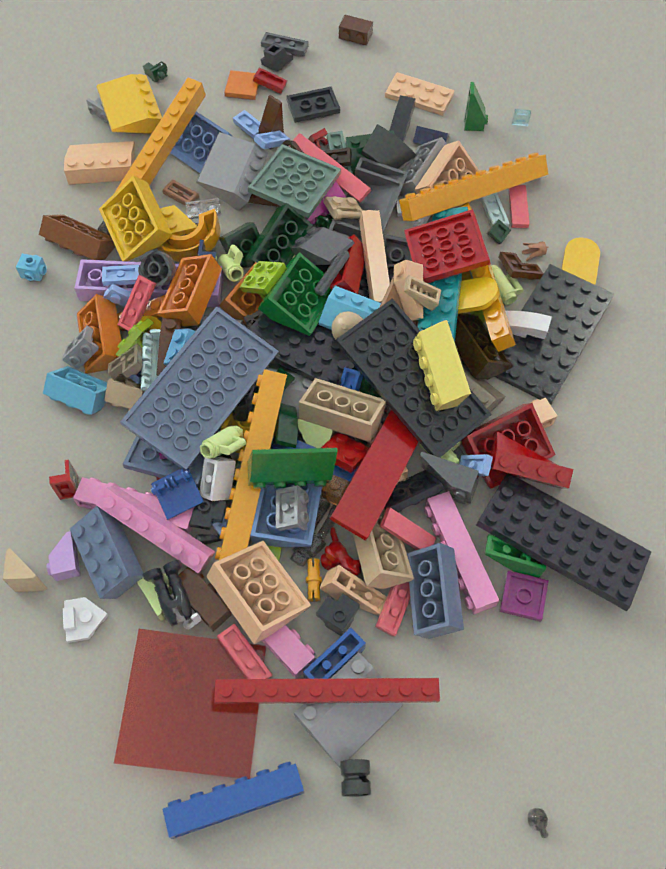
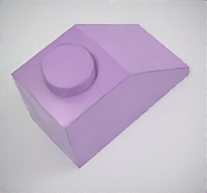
(64, 559)

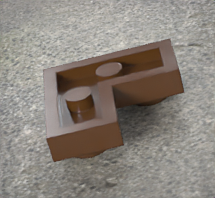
(517, 269)

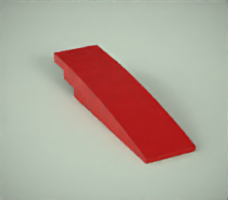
(375, 478)

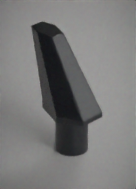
(207, 538)

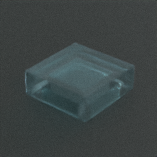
(521, 117)

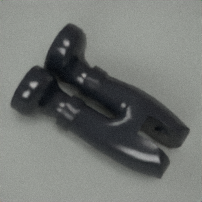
(165, 600)

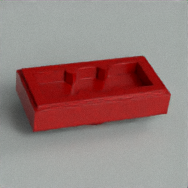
(270, 80)

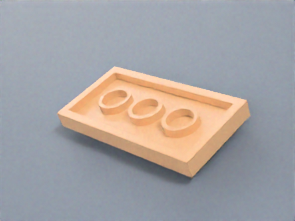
(427, 95)

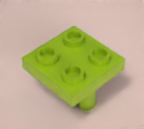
(263, 277)
(135, 336)

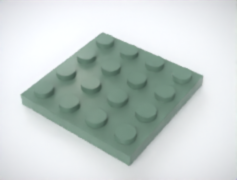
(294, 180)

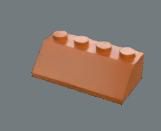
(191, 289)
(102, 317)

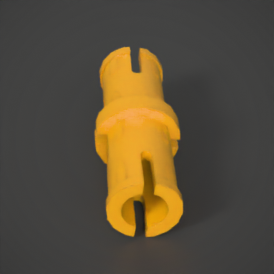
(313, 580)

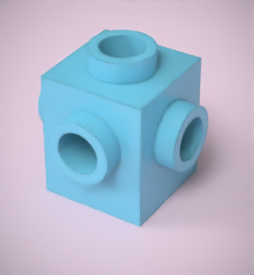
(31, 267)

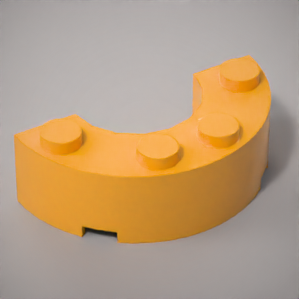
(188, 245)

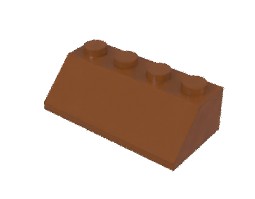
(76, 236)

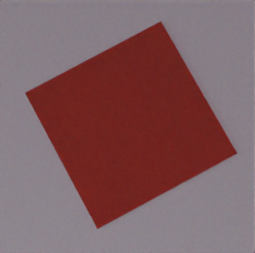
(172, 708)

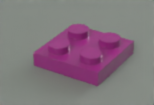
(524, 596)

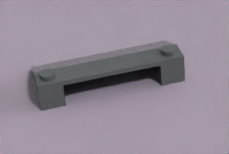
(385, 189)

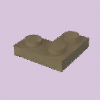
(127, 364)

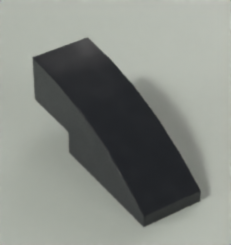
(402, 116)

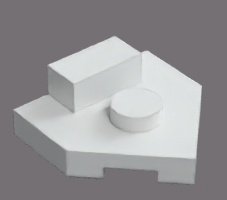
(81, 619)

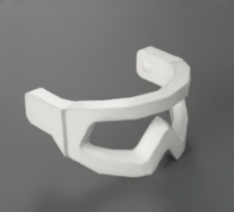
(195, 618)

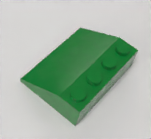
(294, 296)
(291, 466)

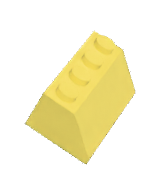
(441, 366)

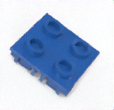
(177, 493)

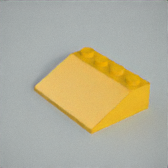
(130, 104)
(135, 220)

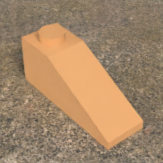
(411, 307)
(342, 581)

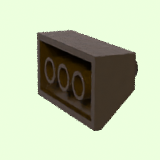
(477, 349)

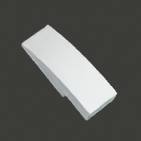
(528, 323)

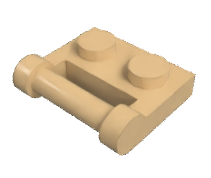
(343, 207)

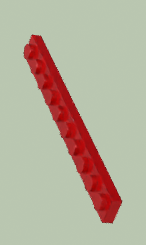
(327, 690)

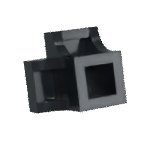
(276, 57)
(208, 513)
(339, 614)

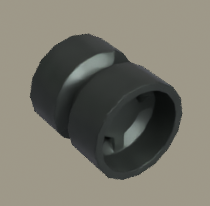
(355, 778)

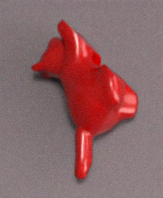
(336, 555)

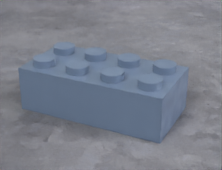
(106, 553)
(435, 592)

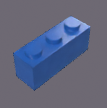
(336, 656)

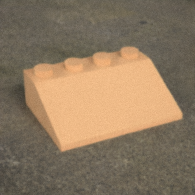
(98, 162)
(449, 164)
(257, 591)

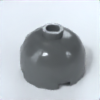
(157, 267)

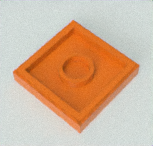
(241, 85)

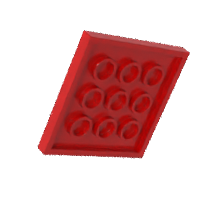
(447, 246)

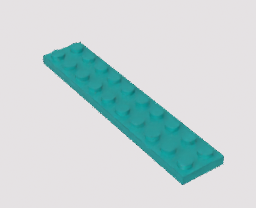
(449, 289)

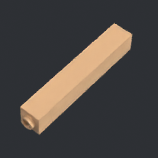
(374, 254)

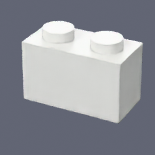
(217, 478)

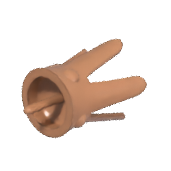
(536, 249)

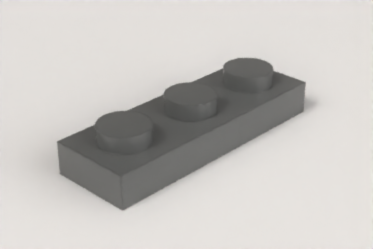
(291, 45)

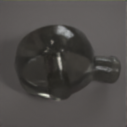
(538, 821)

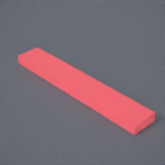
(346, 180)

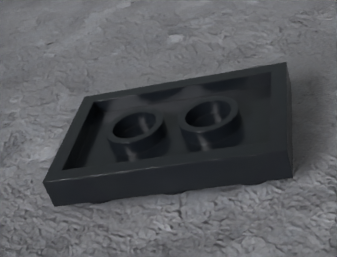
(313, 104)
(413, 491)

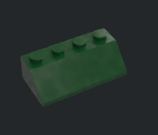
(278, 237)

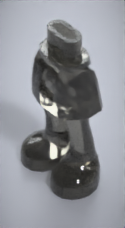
(302, 554)

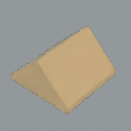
(19, 575)

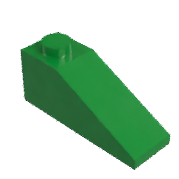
(475, 112)
(512, 557)

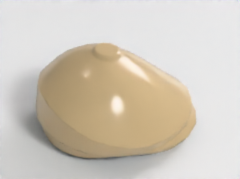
(344, 322)

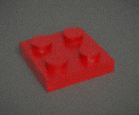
(349, 451)

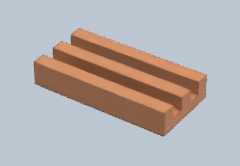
(178, 195)

